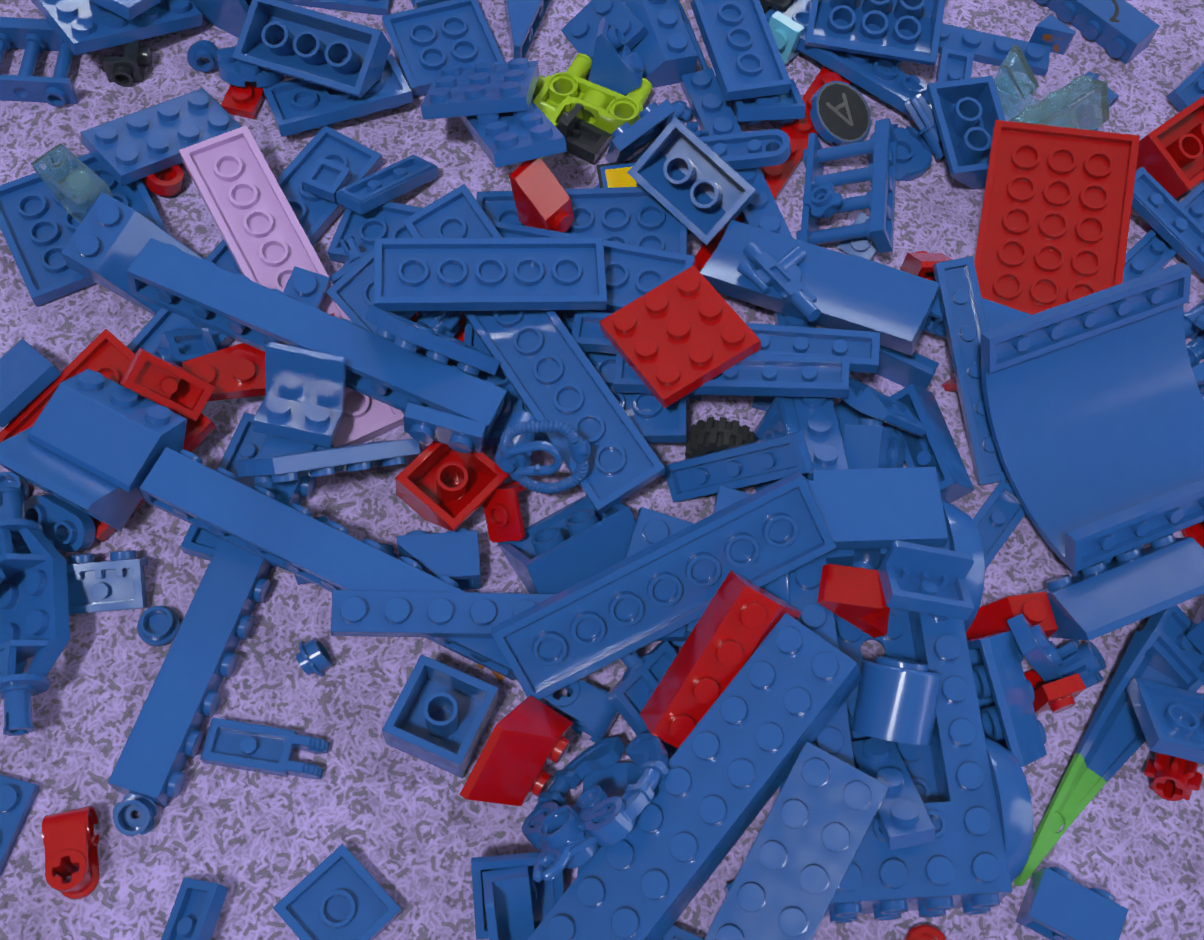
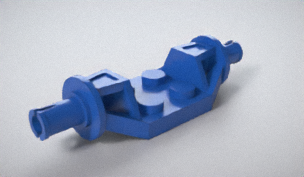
(31, 611)

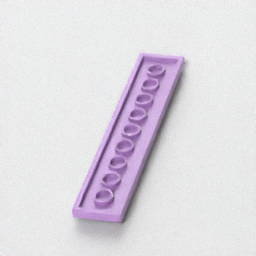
(269, 244)

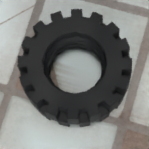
(716, 436)

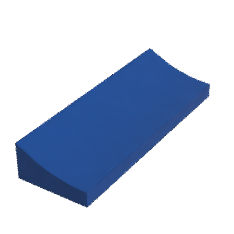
(847, 289)

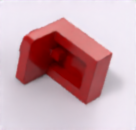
(1054, 695)

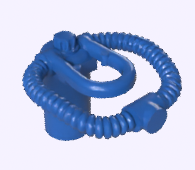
(518, 444)

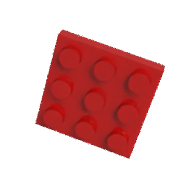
(679, 336)

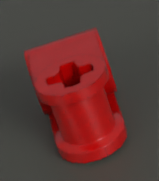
(71, 843)

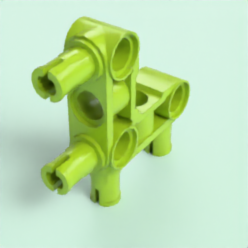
(601, 105)

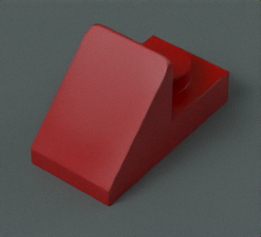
(167, 384)
(855, 597)

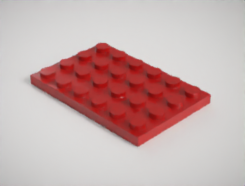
(1054, 214)

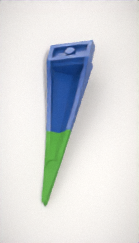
(1114, 734)

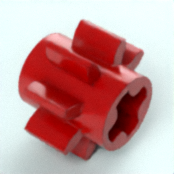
(1173, 777)

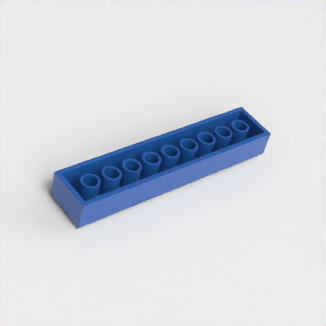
(711, 791)

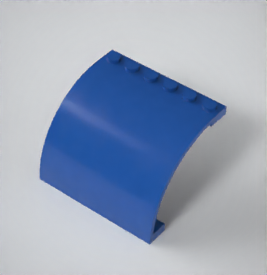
(1100, 417)

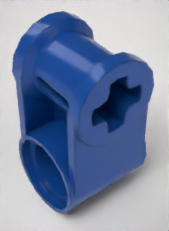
(586, 708)

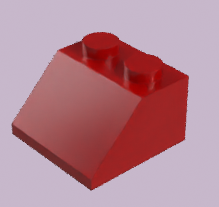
(448, 484)
(519, 755)

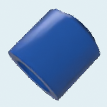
(897, 700)

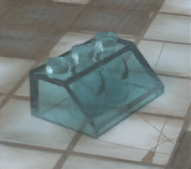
(1076, 105)

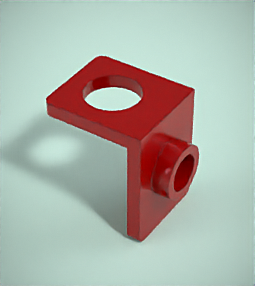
(504, 513)

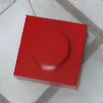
(243, 100)

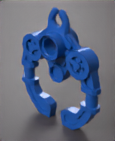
(573, 833)

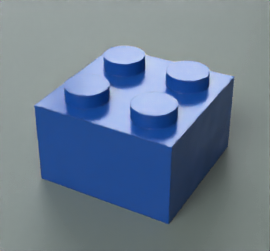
(441, 716)

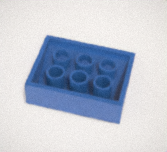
(878, 28)

